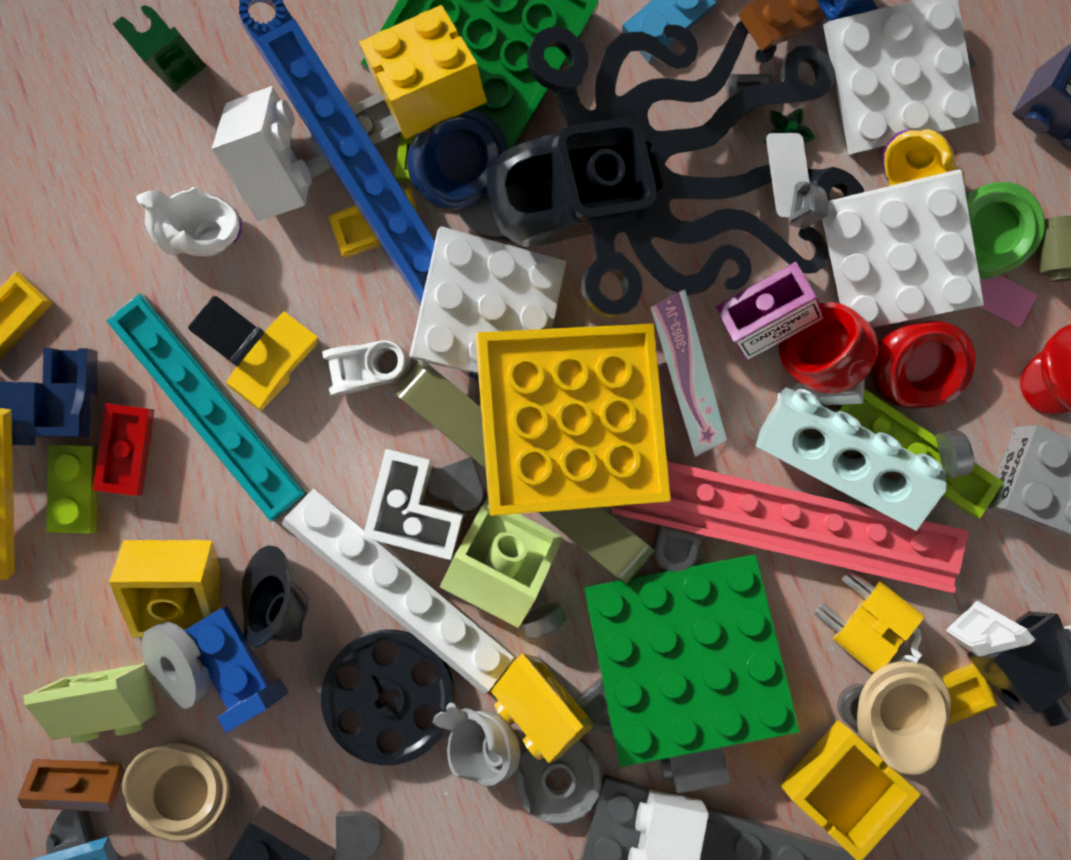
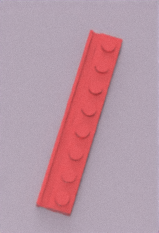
(805, 527)

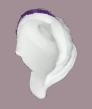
(190, 222)

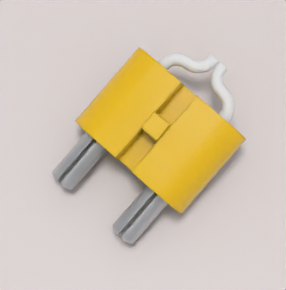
(876, 625)

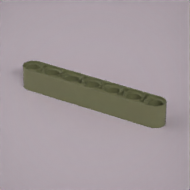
(461, 422)

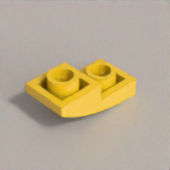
(271, 361)

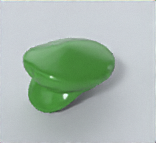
(1004, 226)

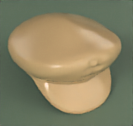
(904, 715)
(176, 791)

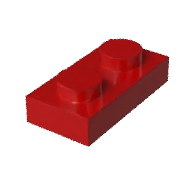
(123, 449)

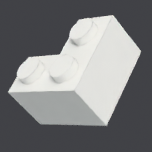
(258, 156)
(399, 509)
(670, 827)

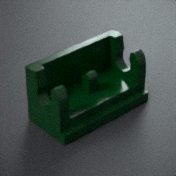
(162, 49)

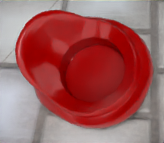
(832, 352)
(924, 364)
(1048, 375)

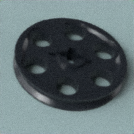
(378, 716)

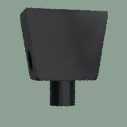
(1033, 675)

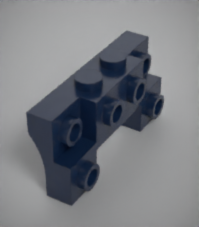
(57, 404)

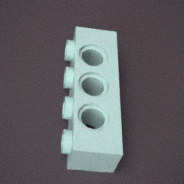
(902, 499)

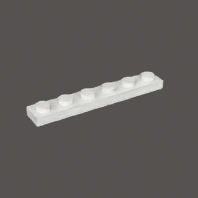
(398, 591)

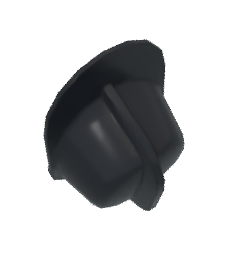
(270, 600)

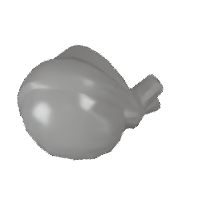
(479, 745)

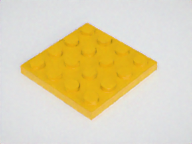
(571, 418)

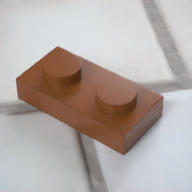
(780, 20)
(71, 785)

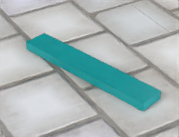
(206, 407)

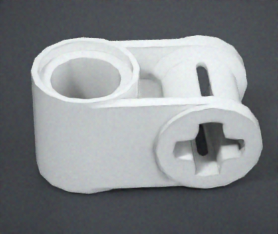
(357, 366)

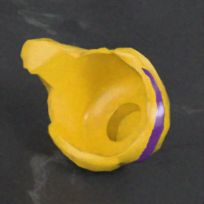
(917, 155)

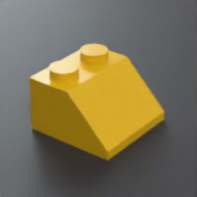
(166, 583)
(541, 708)

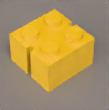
(423, 71)
(852, 790)

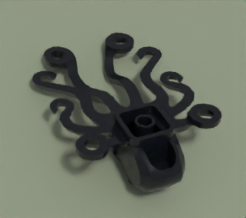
(611, 170)

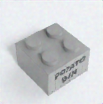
(1036, 480)

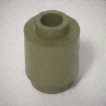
(1055, 249)

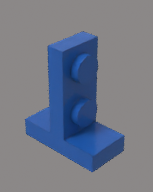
(234, 669)

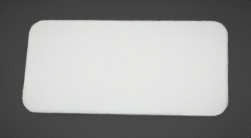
(787, 168)

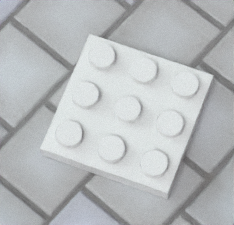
(901, 71)
(904, 250)
(481, 288)

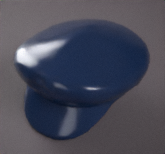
(453, 159)

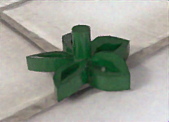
(790, 124)

